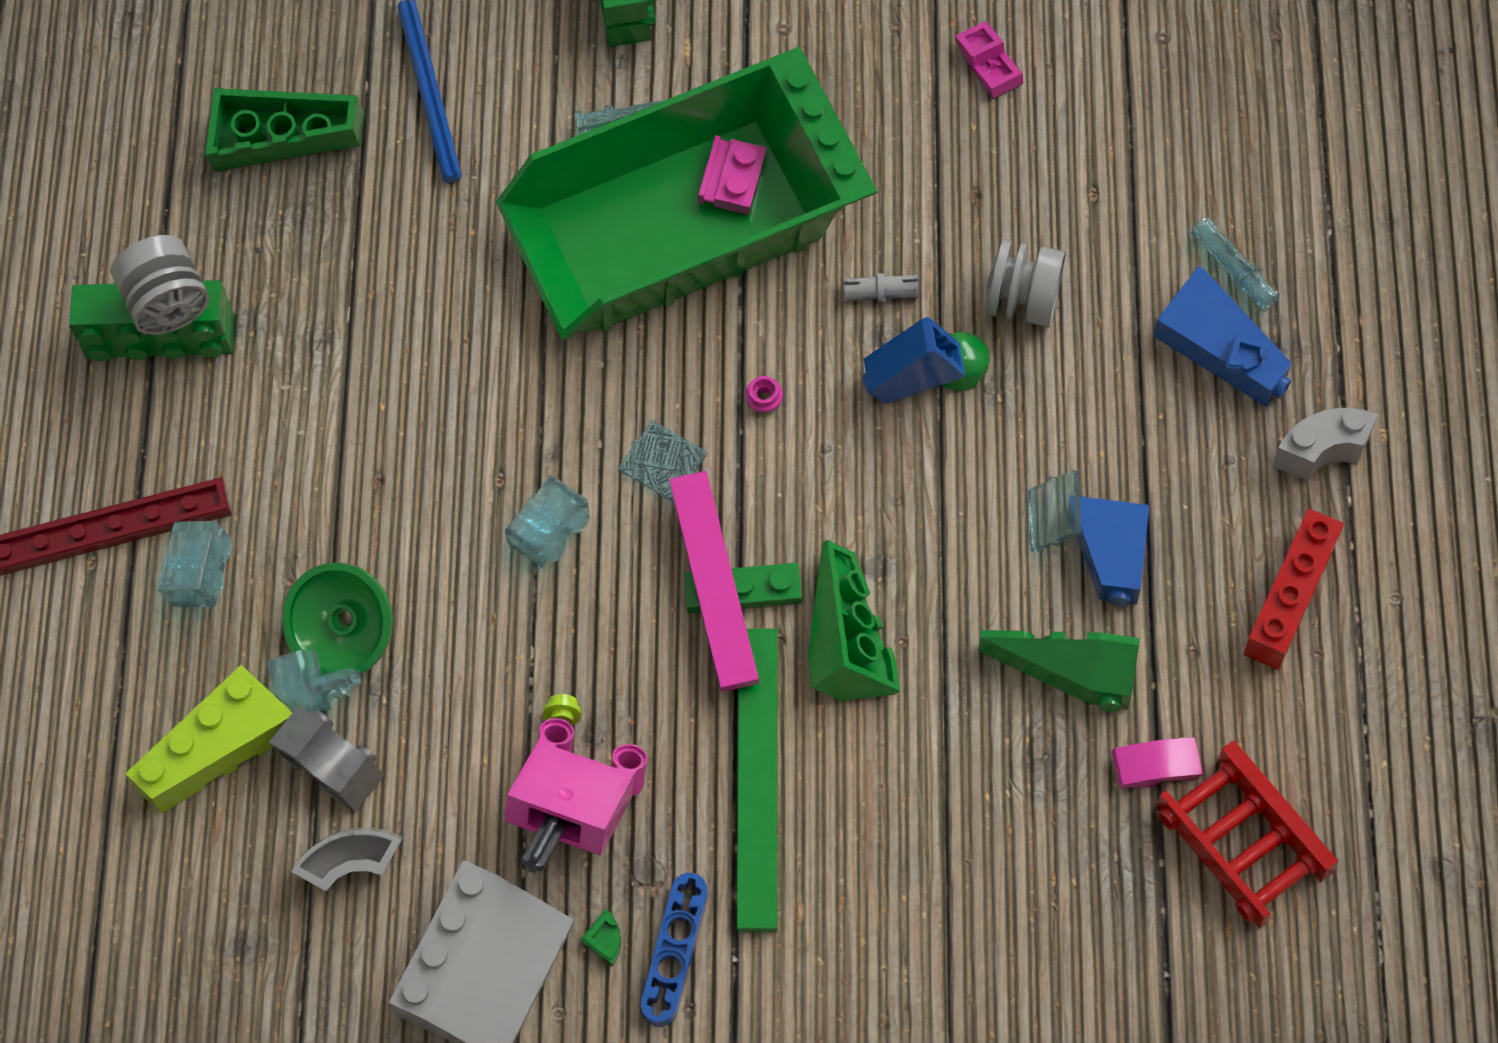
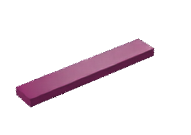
(714, 581)

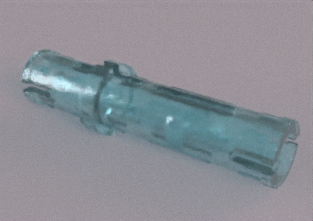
(1245, 275)

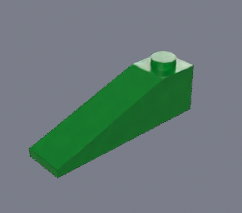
(1090, 669)

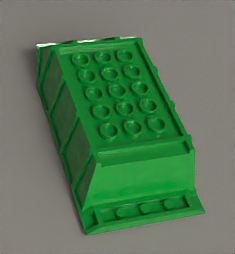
(617, 213)

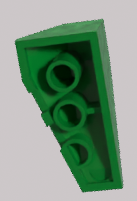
(845, 643)

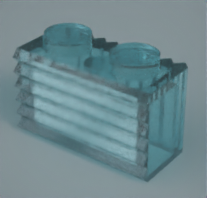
(548, 522)

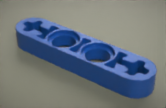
(677, 949)

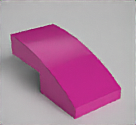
(988, 59)
(1156, 761)

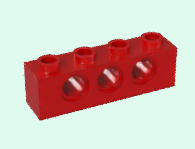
(1293, 589)

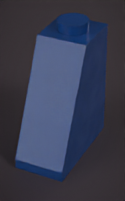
(913, 362)
(1114, 547)

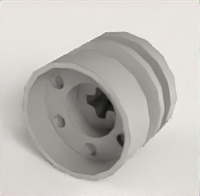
(1025, 282)
(159, 284)

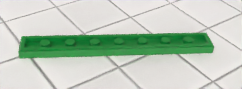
(758, 790)

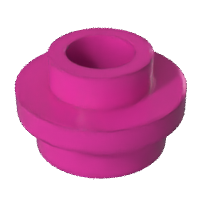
(764, 385)

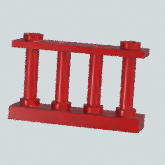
(1259, 798)

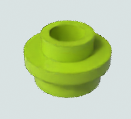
(562, 707)

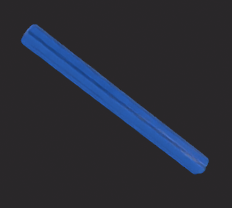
(429, 91)

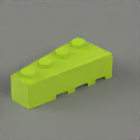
(210, 741)

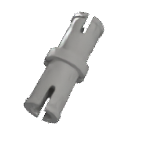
(881, 287)

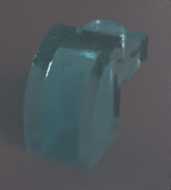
(300, 681)

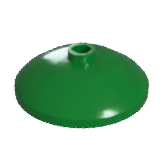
(316, 613)

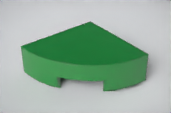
(604, 938)

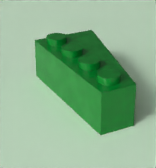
(278, 125)

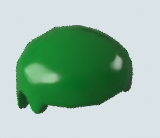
(975, 360)

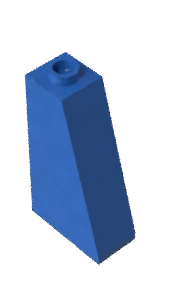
(1202, 328)

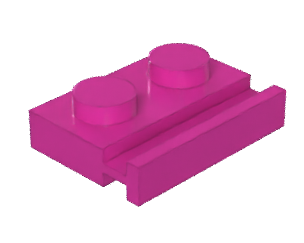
(732, 175)

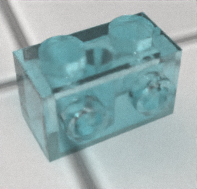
(195, 564)

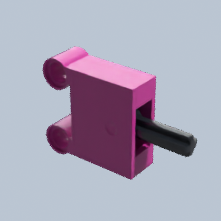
(571, 795)

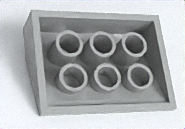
(481, 960)

